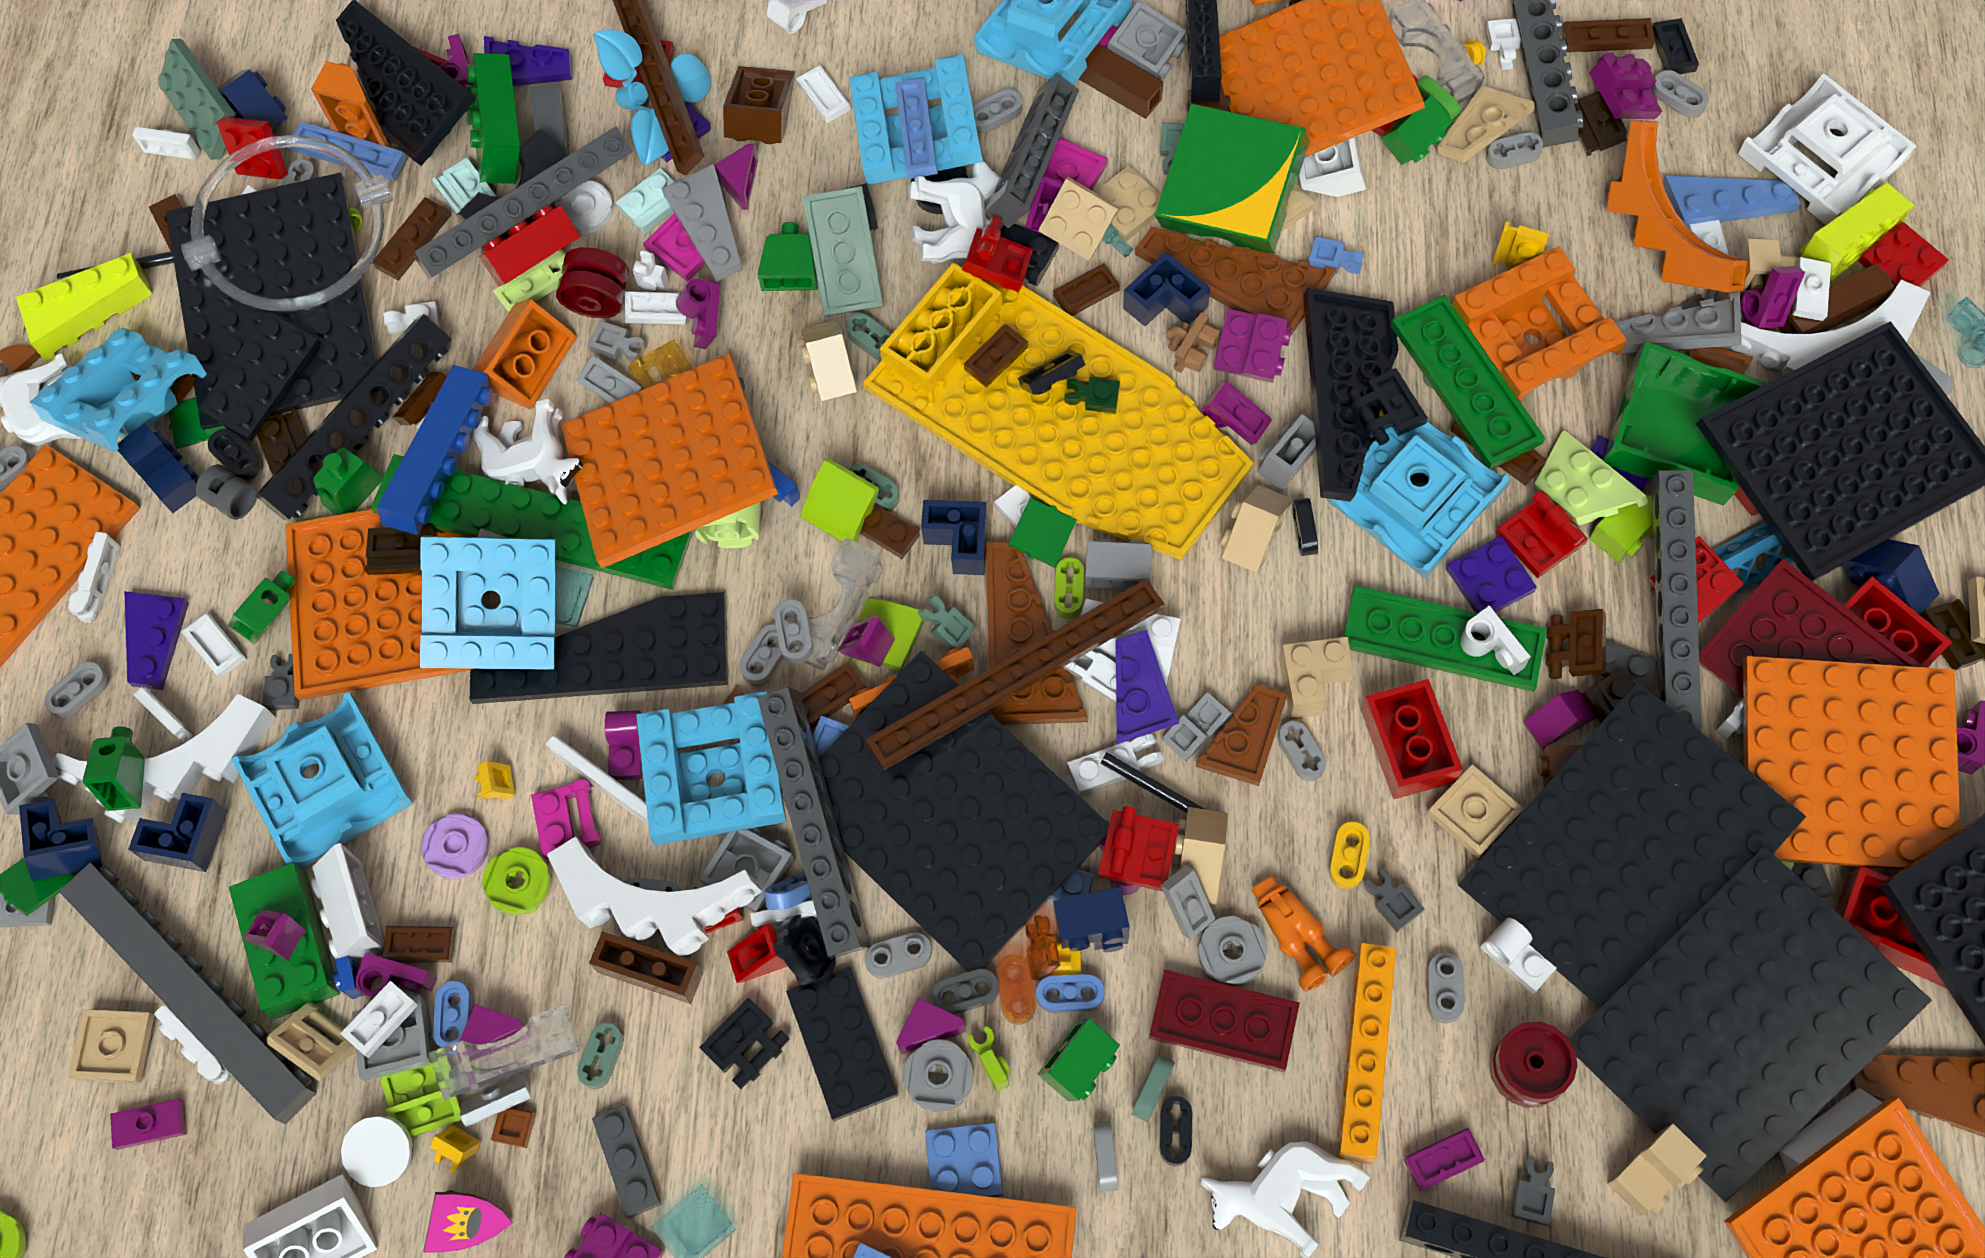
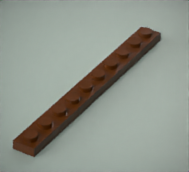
(661, 86)
(1014, 674)

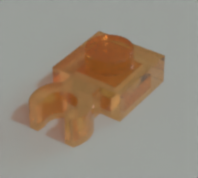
(1042, 953)

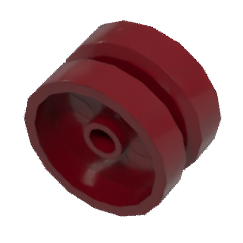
(592, 282)
(1549, 1052)

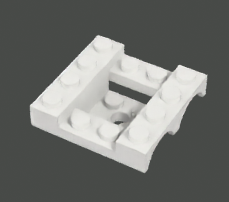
(1862, 156)

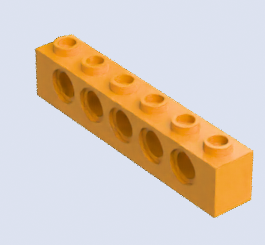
(1366, 1053)

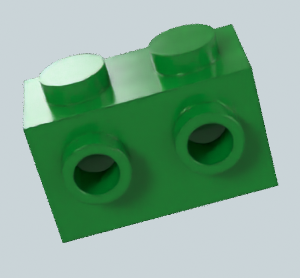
(1417, 131)
(1079, 1060)

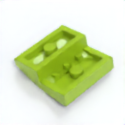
(839, 501)
(902, 624)
(417, 1100)

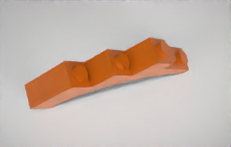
(1659, 227)

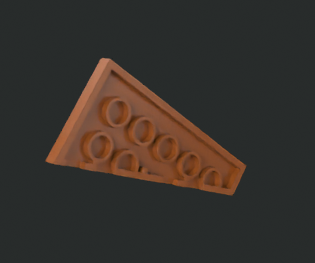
(1241, 276)
(1015, 623)
(1931, 1085)

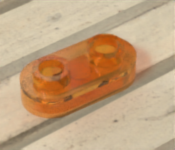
(1016, 990)

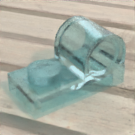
(1971, 323)

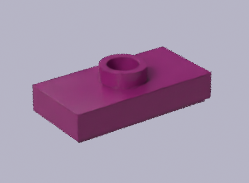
(147, 1124)
(1444, 1159)

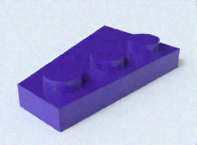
(533, 63)
(151, 636)
(1141, 692)

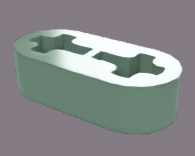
(874, 331)
(882, 482)
(593, 1052)
(1153, 1088)

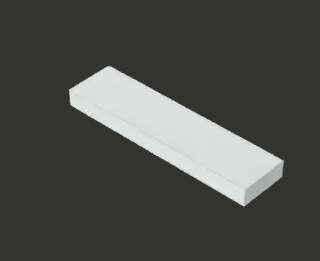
(598, 778)

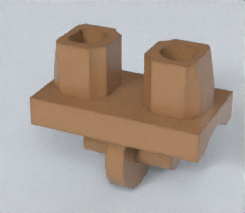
(1187, 353)

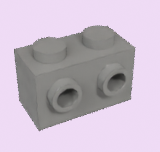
(1290, 454)
(1116, 564)

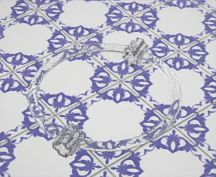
(203, 251)

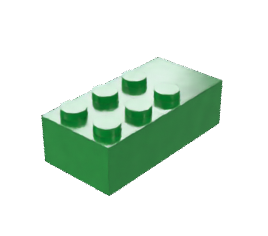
(493, 118)
(308, 974)

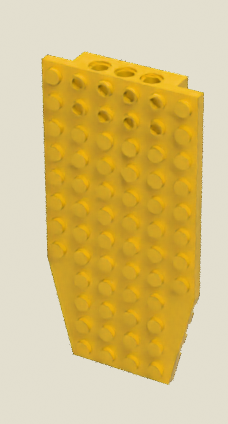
(1136, 474)

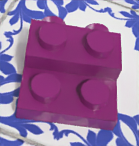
(1626, 86)
(1252, 345)
(611, 1240)

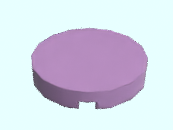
(455, 846)

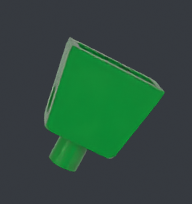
(787, 261)
(345, 481)
(254, 615)
(115, 771)

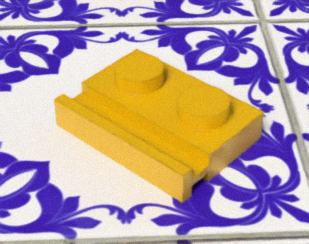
(1519, 245)

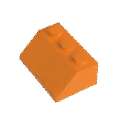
(347, 103)
(525, 353)

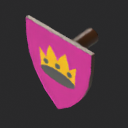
(462, 1222)

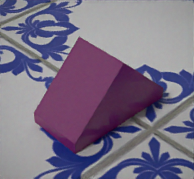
(737, 174)
(1042, 202)
(867, 641)
(1559, 718)
(275, 933)
(927, 1024)
(489, 1026)

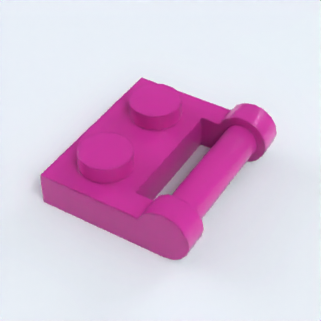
(554, 816)

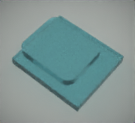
(571, 595)
(694, 1226)

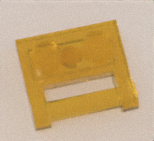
(666, 359)

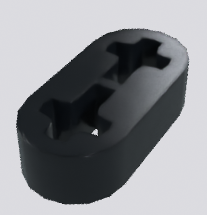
(1305, 527)
(1167, 1131)

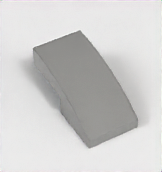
(1197, 726)

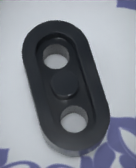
(235, 456)

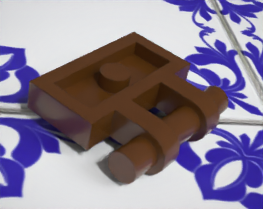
(1586, 644)

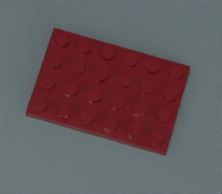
(1794, 620)

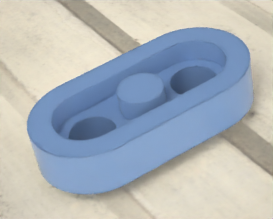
(1070, 991)
(448, 1016)

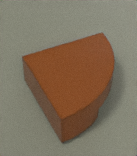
(19, 357)

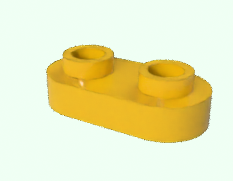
(1348, 856)

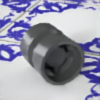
(226, 491)

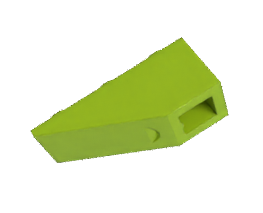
(1624, 532)

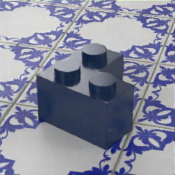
(250, 100)
(1166, 286)
(159, 467)
(959, 525)
(1898, 568)
(187, 840)
(55, 846)
(1093, 919)

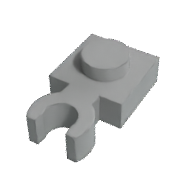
(613, 340)

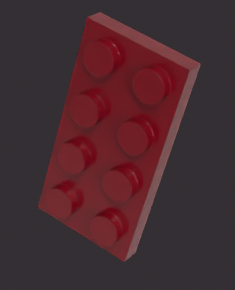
(1224, 1020)

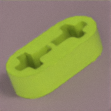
(1063, 587)

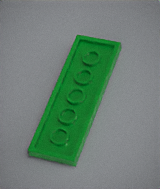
(1467, 382)
(1431, 636)

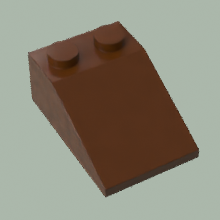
(758, 104)

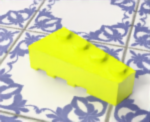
(1857, 229)
(83, 301)

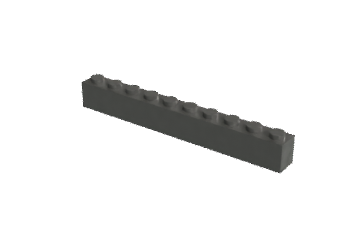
(188, 992)

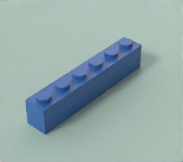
(435, 450)

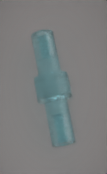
(1112, 237)

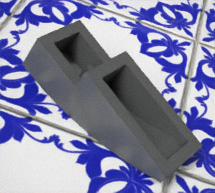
(549, 114)

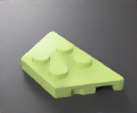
(1584, 482)

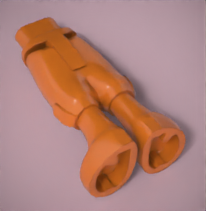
(1295, 926)

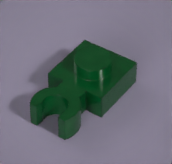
(1099, 394)

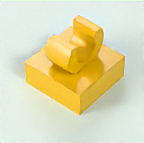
(494, 780)
(1069, 962)
(455, 1146)

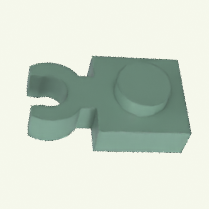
(1169, 141)
(950, 625)

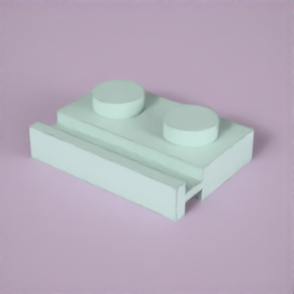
(460, 185)
(645, 203)

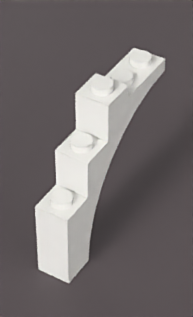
(1793, 351)
(181, 769)
(639, 911)

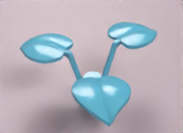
(618, 57)

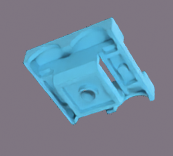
(1027, 31)
(951, 123)
(103, 399)
(1396, 509)
(504, 637)
(677, 785)
(332, 807)

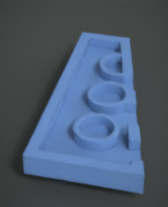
(1727, 198)

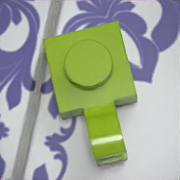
(994, 1066)

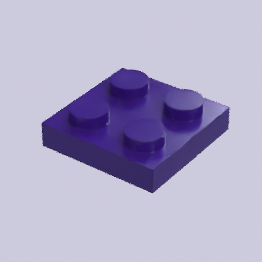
(1491, 577)

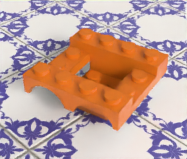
(1512, 307)

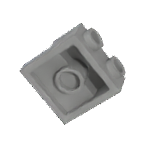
(1148, 40)
(25, 769)
(750, 852)
(403, 1049)

